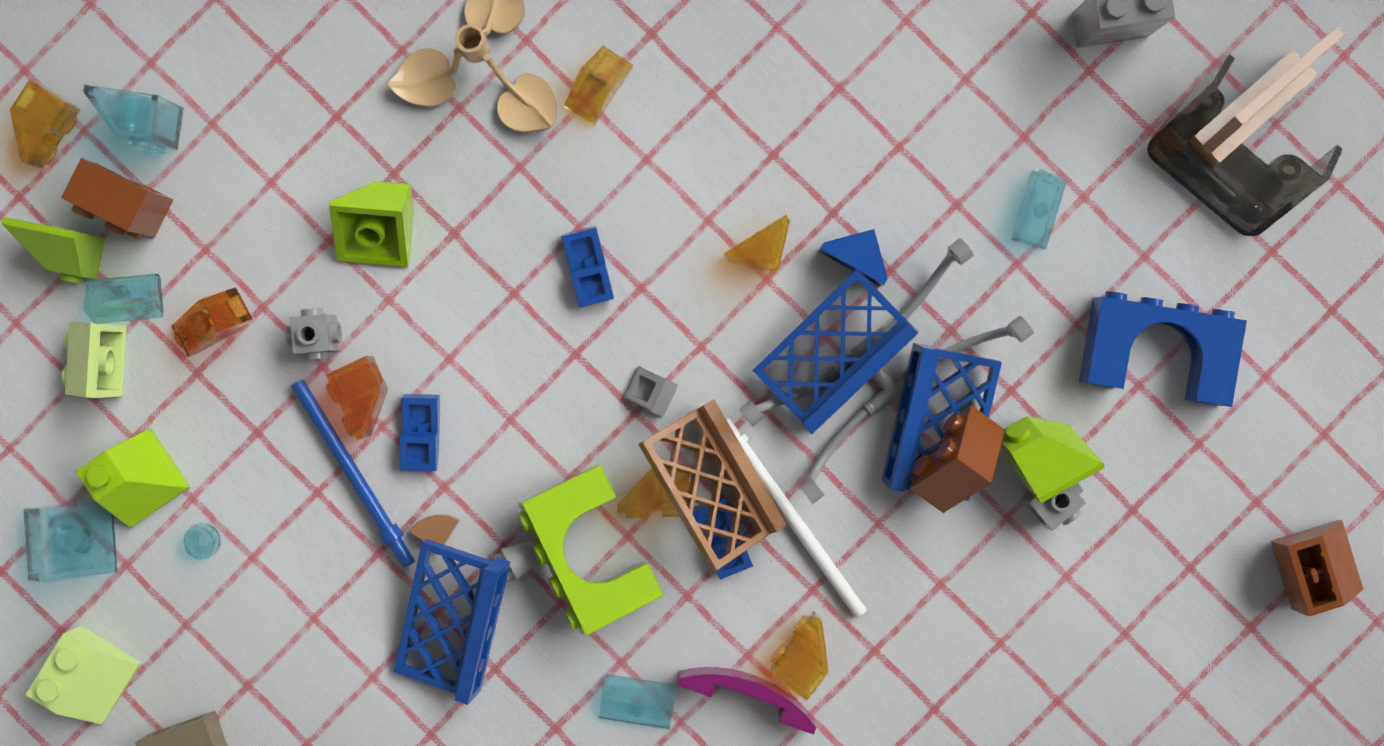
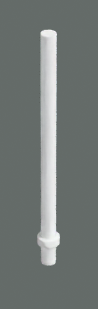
(802, 531)

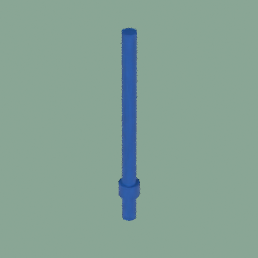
(389, 533)

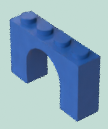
(1212, 339)

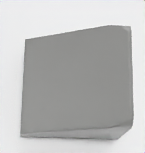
(650, 391)

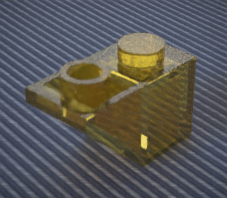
(40, 123)
(650, 496)
(804, 660)

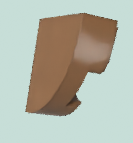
(435, 528)

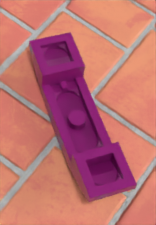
(705, 678)

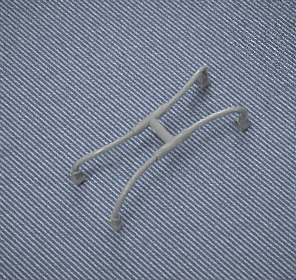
(958, 252)

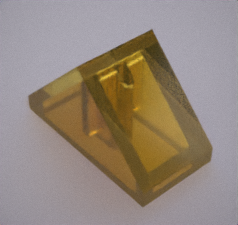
(597, 84)
(763, 248)

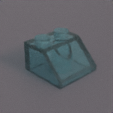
(140, 117)
(69, 541)

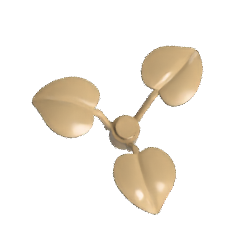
(426, 73)

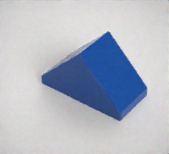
(858, 252)

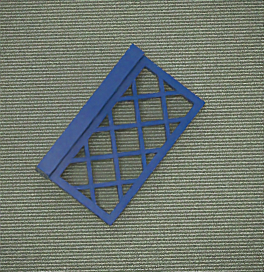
(851, 379)
(914, 403)
(476, 636)

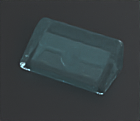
(1039, 209)
(124, 298)
(637, 701)

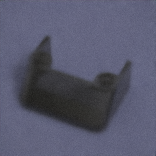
(1241, 186)

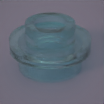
(192, 544)

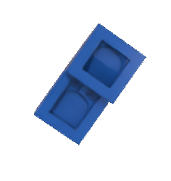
(587, 266)
(420, 432)
(719, 543)

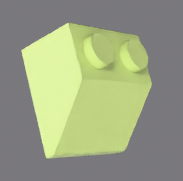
(94, 360)
(83, 677)

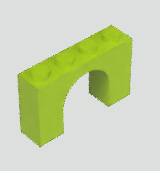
(589, 603)

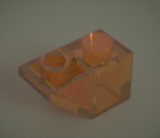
(211, 321)
(360, 393)

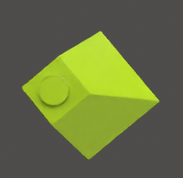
(374, 224)
(59, 249)
(1048, 456)
(133, 478)

